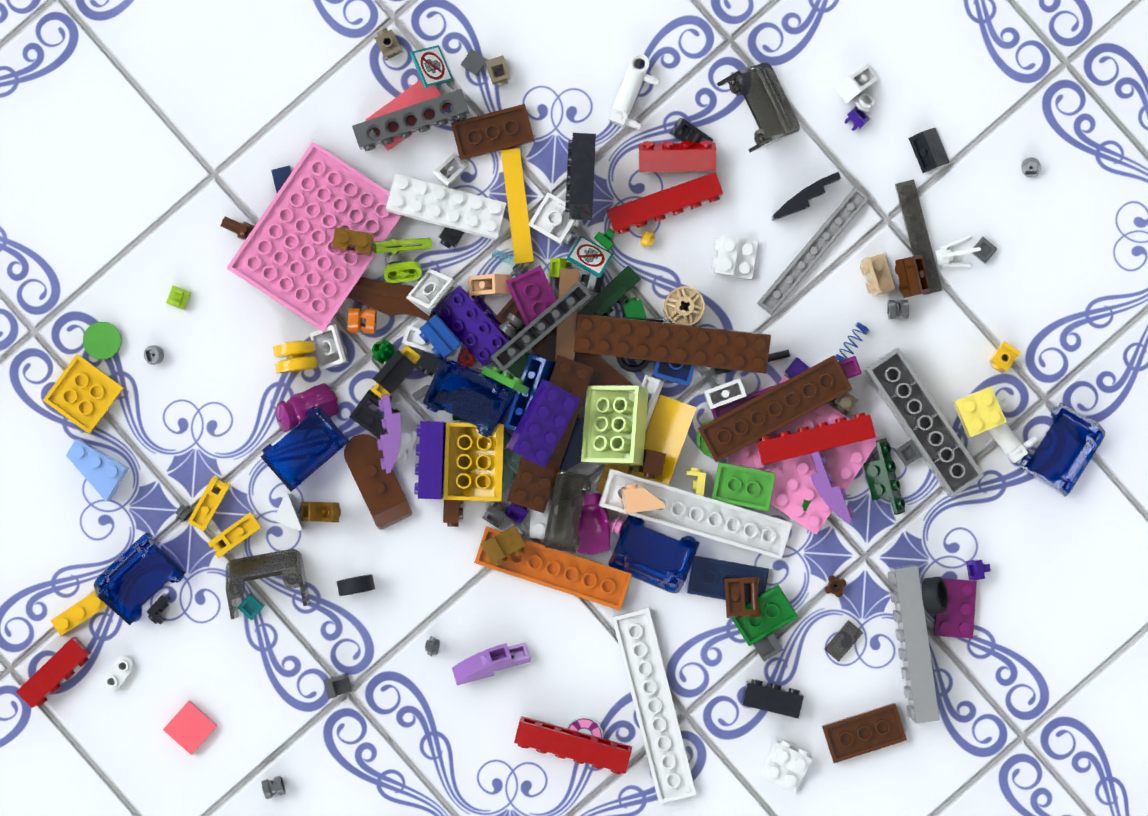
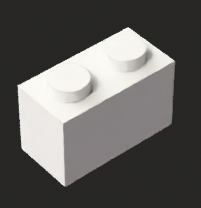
(724, 393)

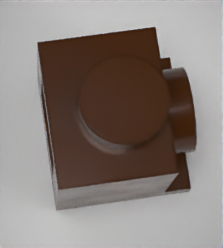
(452, 512)

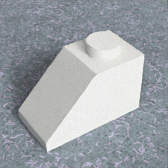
(856, 83)

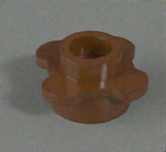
(840, 586)

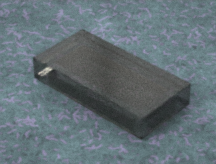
(843, 640)

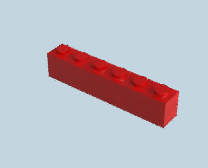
(665, 202)
(817, 439)
(573, 745)

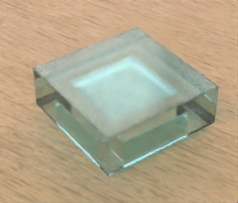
(502, 256)

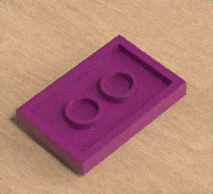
(531, 293)
(960, 612)

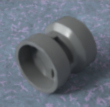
(898, 309)
(509, 329)
(273, 787)

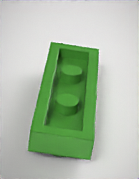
(506, 379)

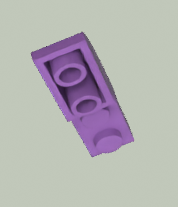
(391, 440)
(833, 497)
(490, 660)

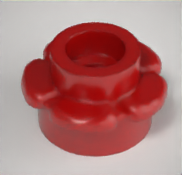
(466, 353)

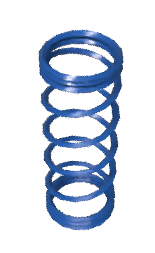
(859, 326)

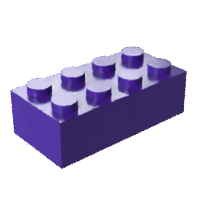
(543, 423)
(431, 460)

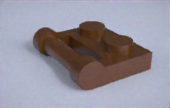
(736, 597)

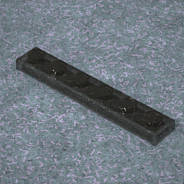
(917, 231)

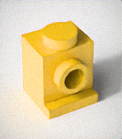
(1004, 349)

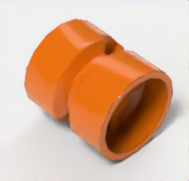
(354, 321)

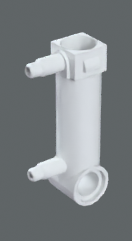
(628, 92)
(1008, 441)

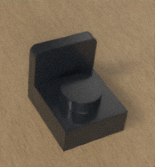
(450, 237)
(160, 605)

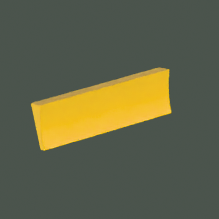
(667, 434)

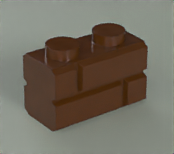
(912, 276)

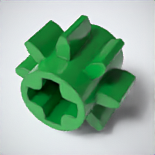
(383, 351)

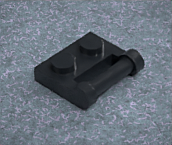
(367, 417)

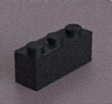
(772, 698)

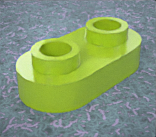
(402, 272)

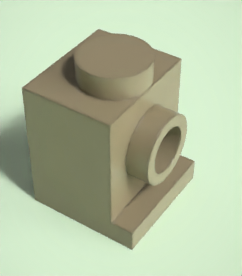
(388, 50)
(498, 64)
(844, 403)

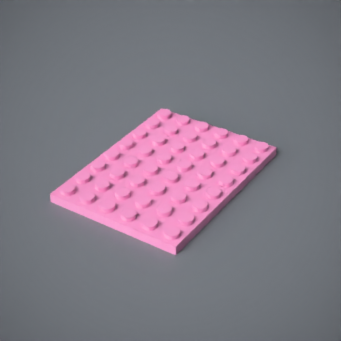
(291, 244)

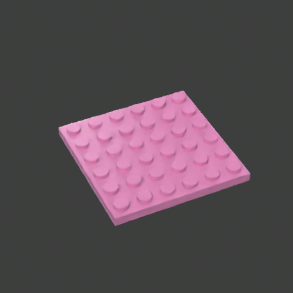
(793, 475)

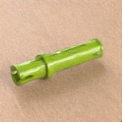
(380, 247)

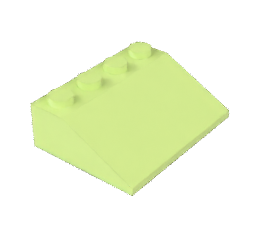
(615, 425)

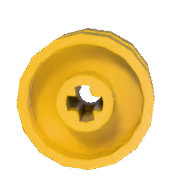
(295, 358)

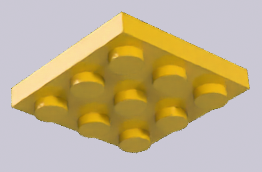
(83, 394)

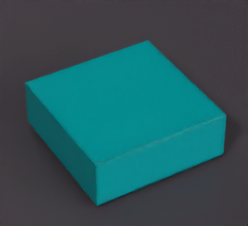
(251, 606)

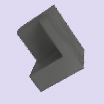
(768, 646)
(337, 685)

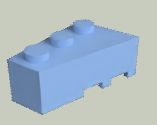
(97, 467)

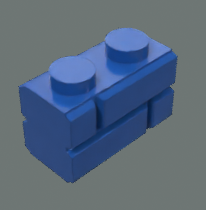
(440, 337)

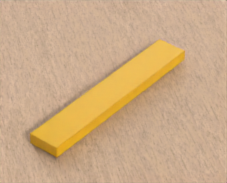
(517, 206)

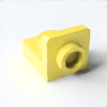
(699, 484)

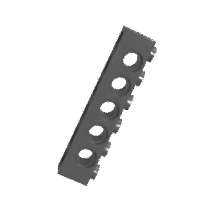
(436, 104)
(541, 326)

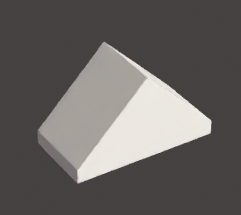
(450, 170)
(288, 514)

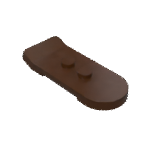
(379, 490)

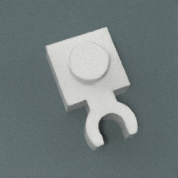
(407, 441)

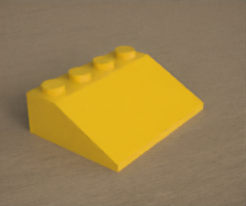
(473, 463)

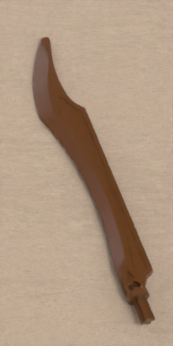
(378, 295)

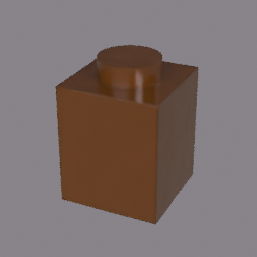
(652, 463)

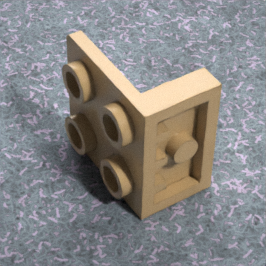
(877, 274)

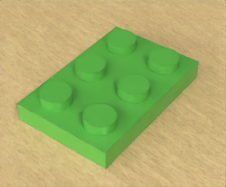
(743, 486)

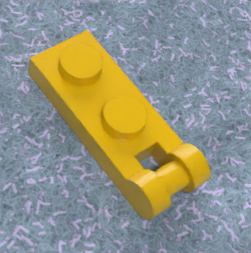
(208, 503)
(235, 534)

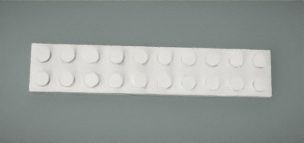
(702, 515)
(654, 705)

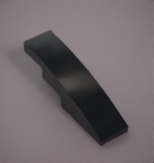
(800, 200)

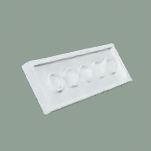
(445, 206)

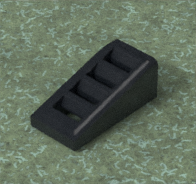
(679, 124)

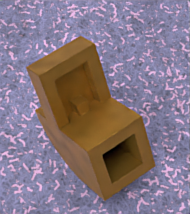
(320, 511)

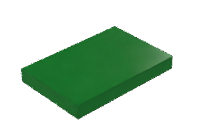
(775, 613)

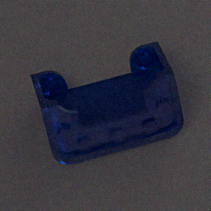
(469, 396)
(305, 448)
(1064, 450)
(653, 555)
(137, 577)

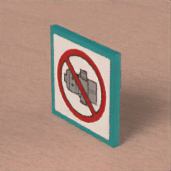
(431, 66)
(589, 256)

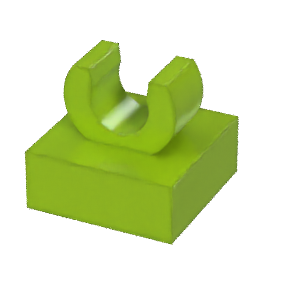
(555, 265)
(178, 297)

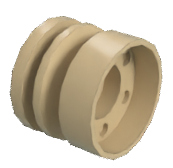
(673, 303)

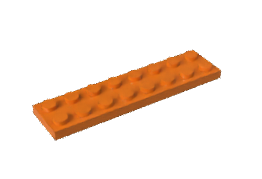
(562, 572)

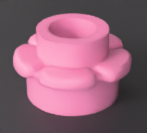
(617, 525)

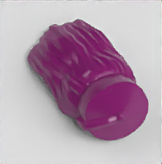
(295, 409)
(593, 526)

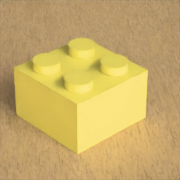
(979, 411)

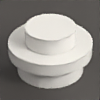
(864, 102)

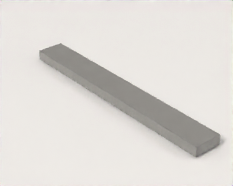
(813, 250)

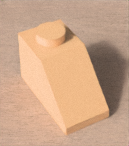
(489, 284)
(639, 499)

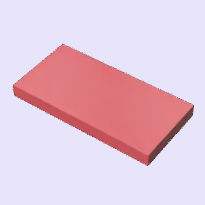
(412, 96)

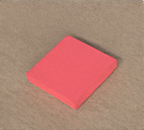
(190, 727)

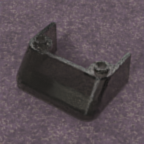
(766, 102)
(565, 511)
(283, 562)

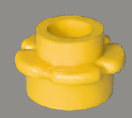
(647, 239)

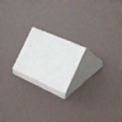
(430, 291)
(329, 347)

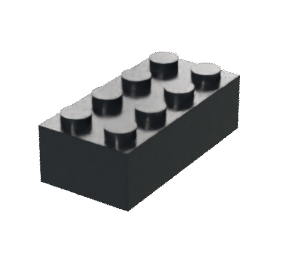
(580, 176)

